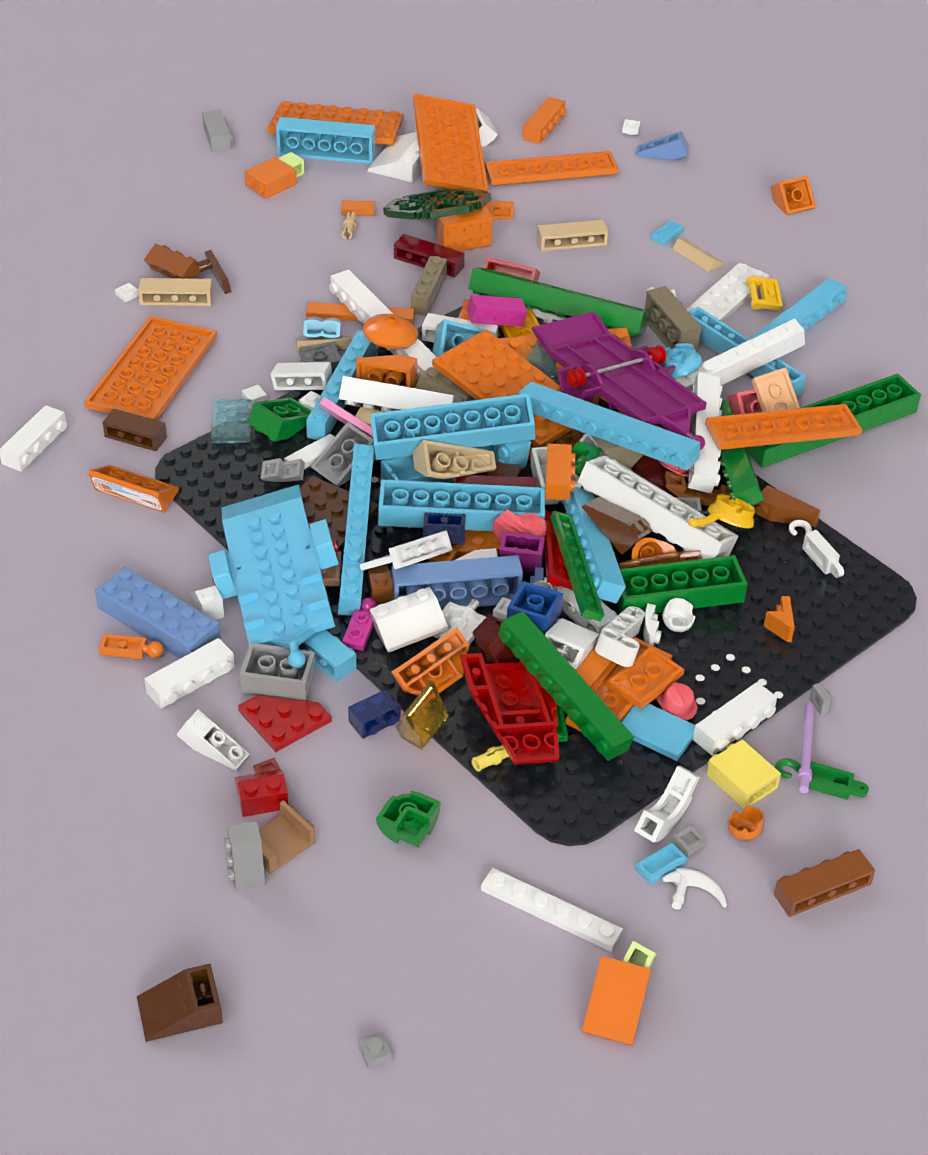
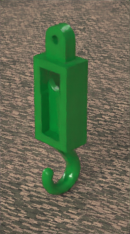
(825, 777)

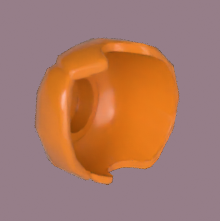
(746, 825)

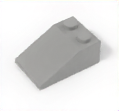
(337, 457)

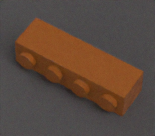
(824, 882)

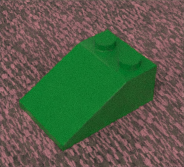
(279, 418)

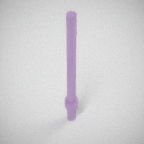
(805, 772)

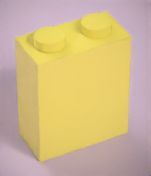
(743, 774)

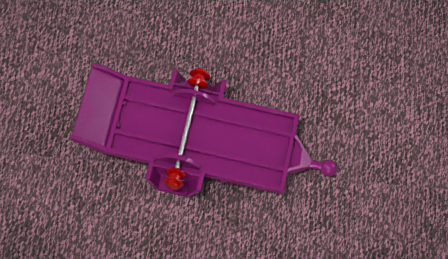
(622, 375)

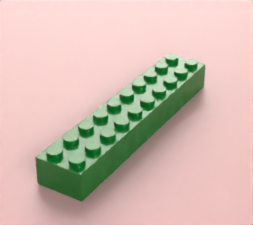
(557, 299)
(870, 405)

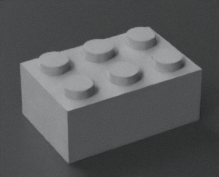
(270, 674)

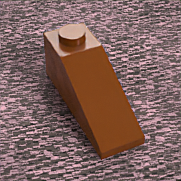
(784, 508)
(380, 583)

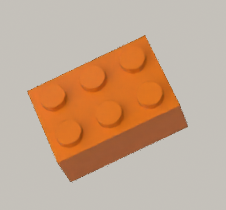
(466, 230)

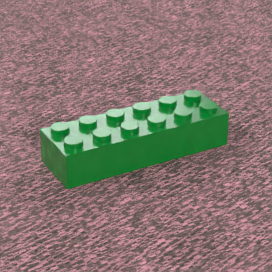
(697, 581)

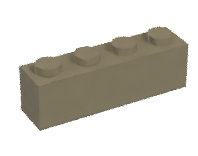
(429, 285)

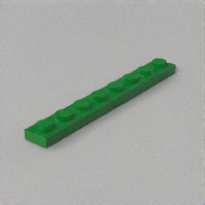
(577, 566)

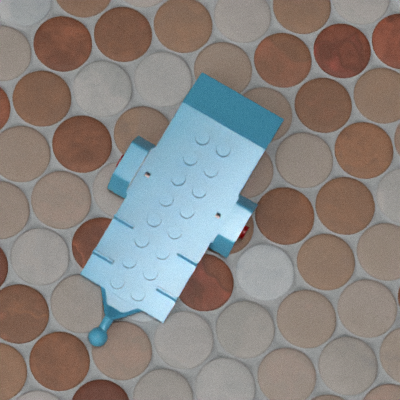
(276, 569)

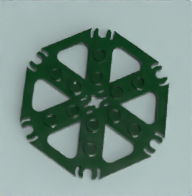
(437, 204)

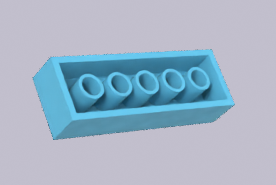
(326, 140)

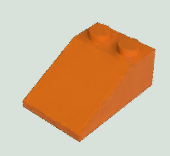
(388, 369)

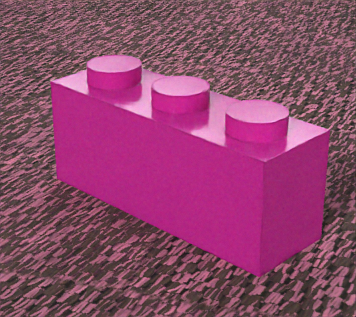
(496, 310)

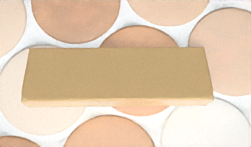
(697, 255)
(341, 342)

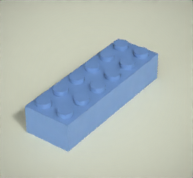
(462, 580)
(156, 613)

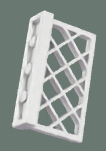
(413, 551)

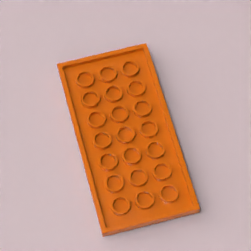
(386, 123)
(449, 143)
(151, 368)
(491, 370)

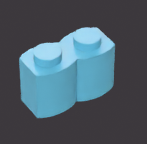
(316, 327)

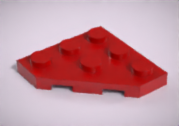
(282, 719)

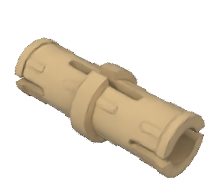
(349, 225)

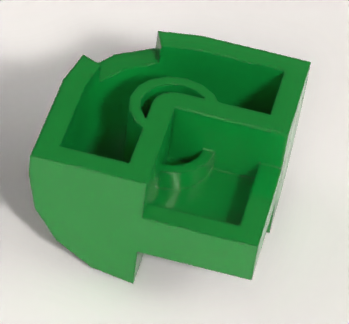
(408, 817)

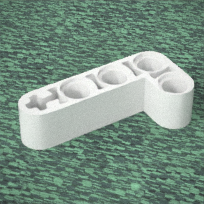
(617, 637)

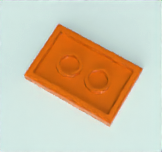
(646, 678)
(616, 1000)

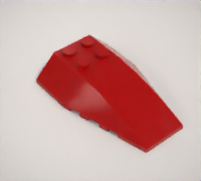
(515, 708)

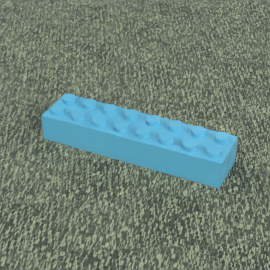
(460, 424)
(407, 501)

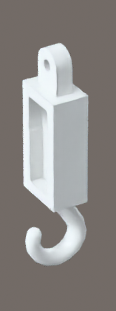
(818, 549)

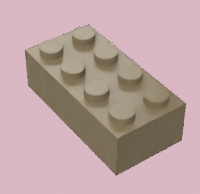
(671, 319)

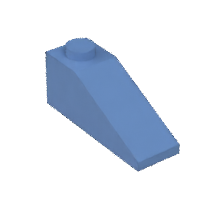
(667, 147)

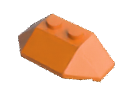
(436, 663)

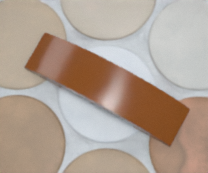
(677, 485)
(661, 559)

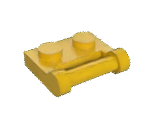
(769, 291)

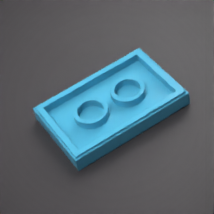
(659, 730)

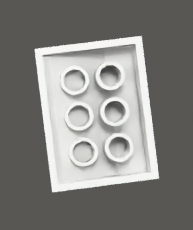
(399, 160)

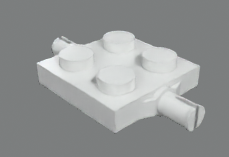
(462, 617)

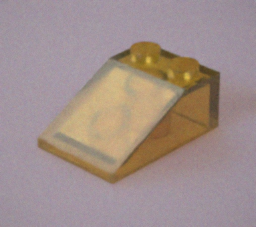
(423, 717)

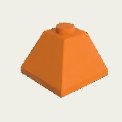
(793, 195)

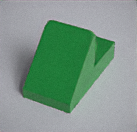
(583, 453)

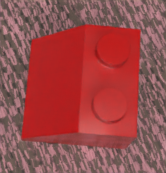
(261, 792)

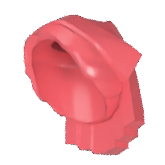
(522, 523)

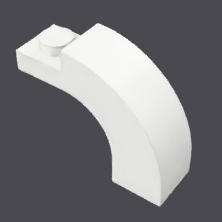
(666, 813)

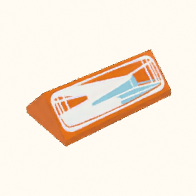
(133, 487)

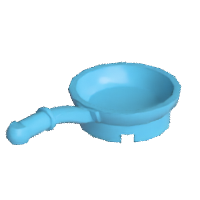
(684, 358)

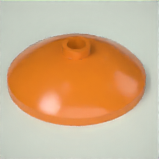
(390, 331)

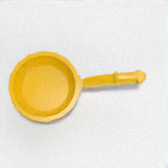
(730, 511)

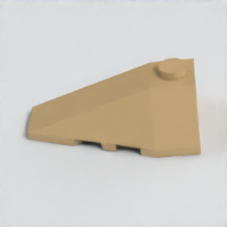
(450, 460)

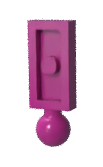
(360, 626)

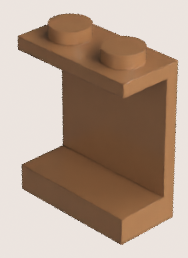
(285, 837)

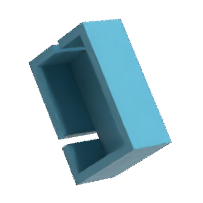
(403, 469)

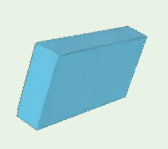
(667, 233)
(661, 863)

